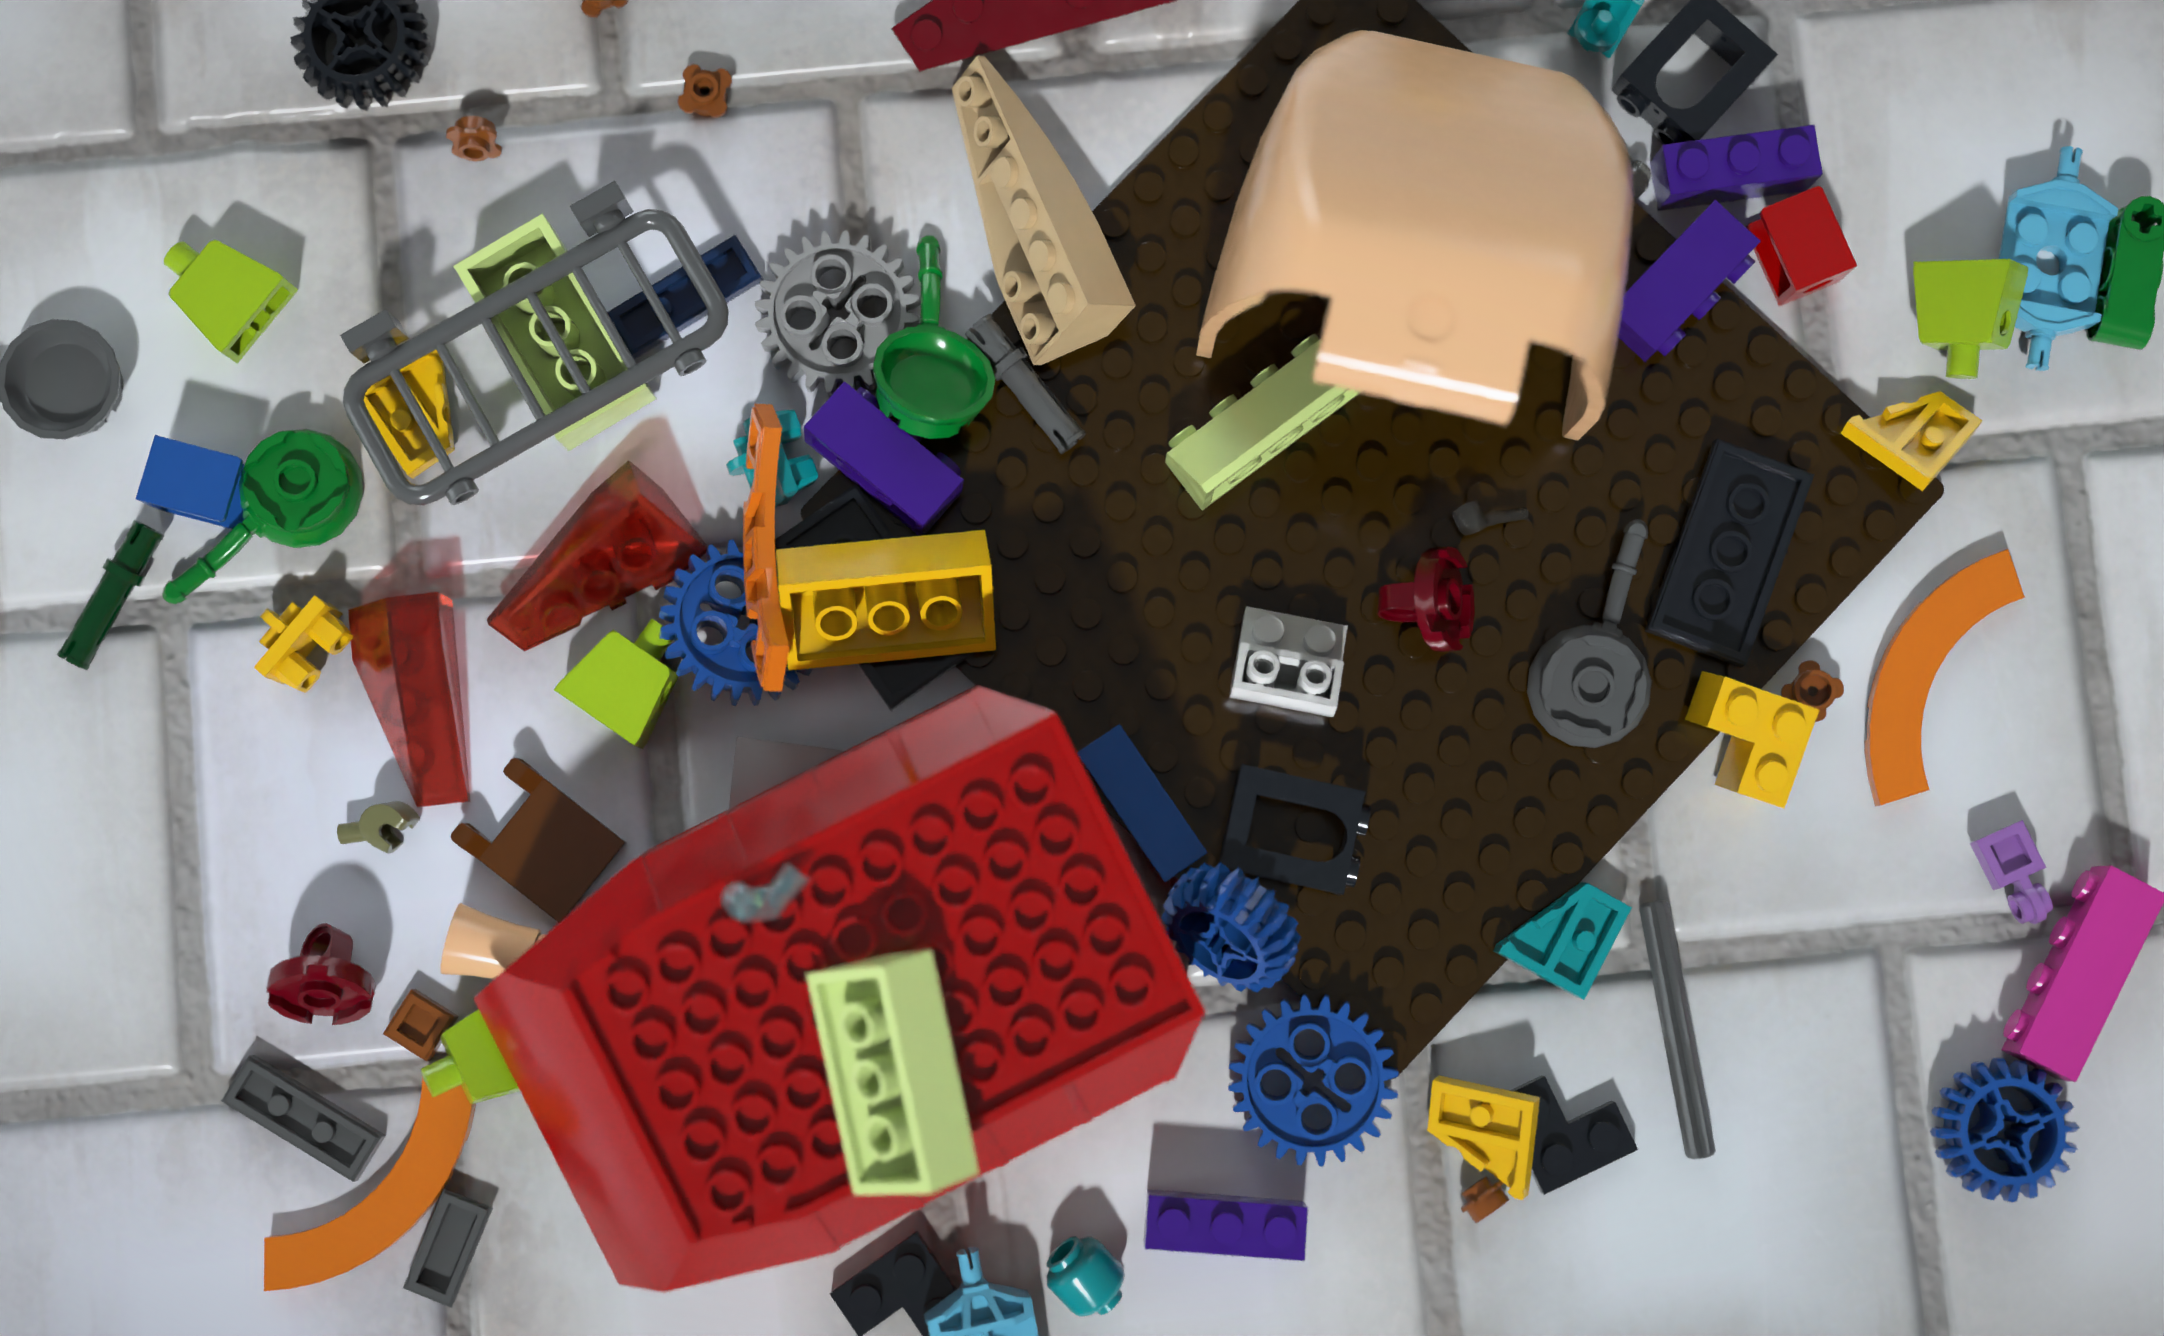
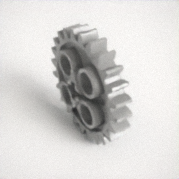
(800, 288)

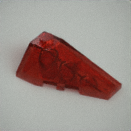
(610, 548)
(412, 678)

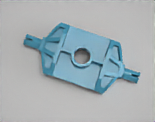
(2072, 226)
(981, 1306)

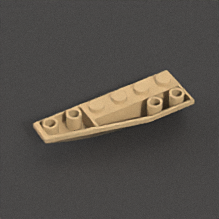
(1036, 223)

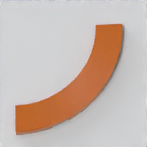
(759, 560)
(1910, 667)
(388, 1211)

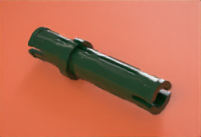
(110, 595)

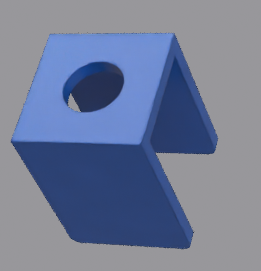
(192, 482)

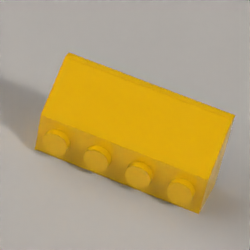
(886, 599)

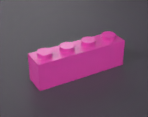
(2082, 972)

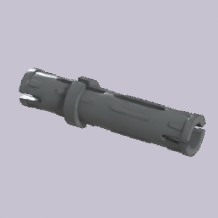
(1013, 368)

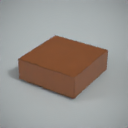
(420, 1024)

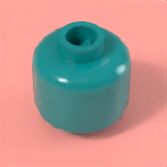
(1085, 1276)

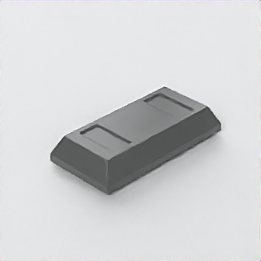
(447, 1248)

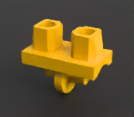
(295, 636)

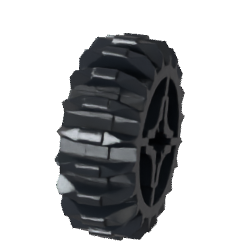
(342, 75)

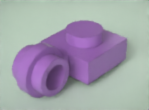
(2010, 858)

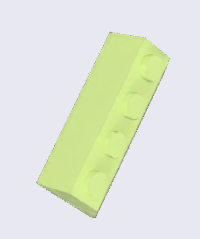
(1255, 427)
(893, 1074)

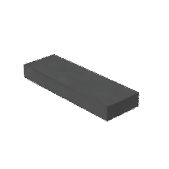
(303, 1118)

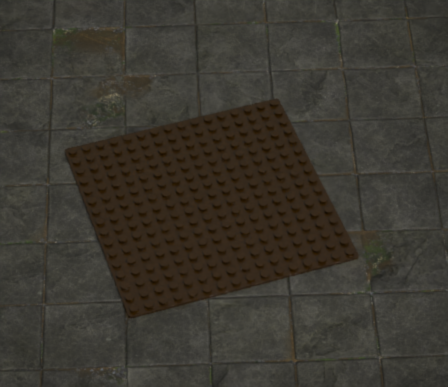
(1134, 599)

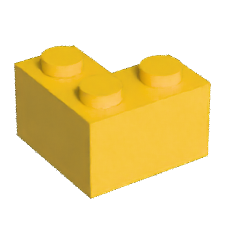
(1765, 734)

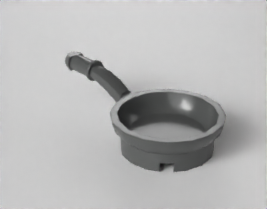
(60, 380)
(1592, 679)

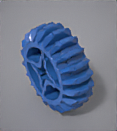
(1231, 927)
(2014, 1149)

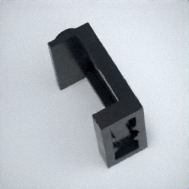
(1727, 38)
(1325, 876)

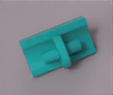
(1603, 24)
(792, 474)

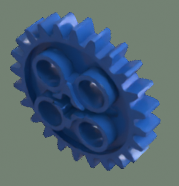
(724, 664)
(1282, 1115)

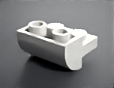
(1289, 662)

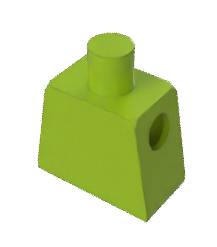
(226, 294)
(1967, 308)
(623, 683)
(470, 1062)

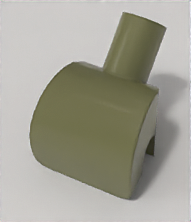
(377, 826)

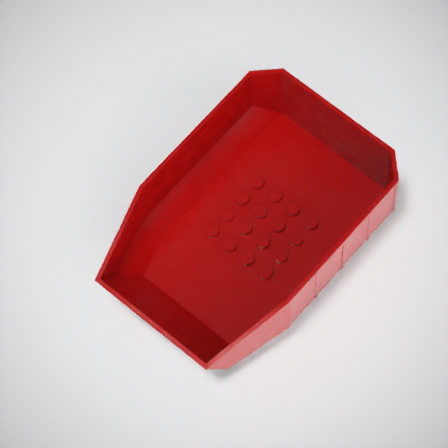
(685, 1045)

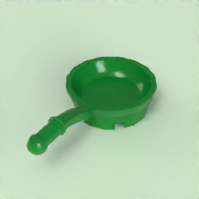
(928, 373)
(294, 492)

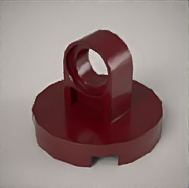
(1433, 600)
(322, 980)

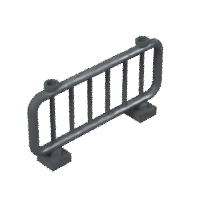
(379, 339)

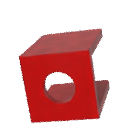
(1801, 246)

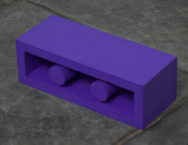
(1736, 167)
(1685, 281)
(884, 458)
(1225, 1225)

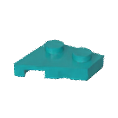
(1568, 938)

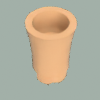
(483, 943)

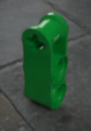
(2130, 275)

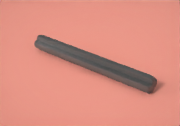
(1677, 1029)

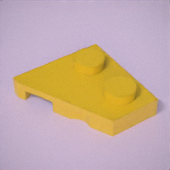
(397, 424)
(1915, 436)
(1488, 1127)

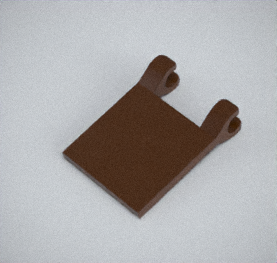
(547, 848)

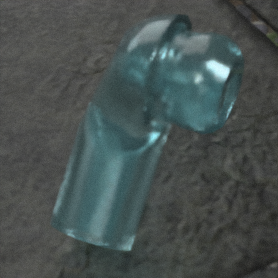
(763, 902)

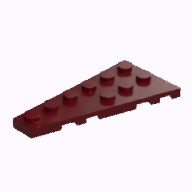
(964, 29)

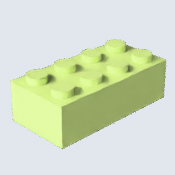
(571, 314)

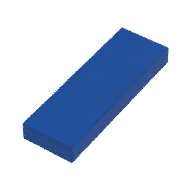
(1142, 803)

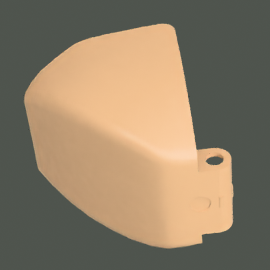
(1445, 219)

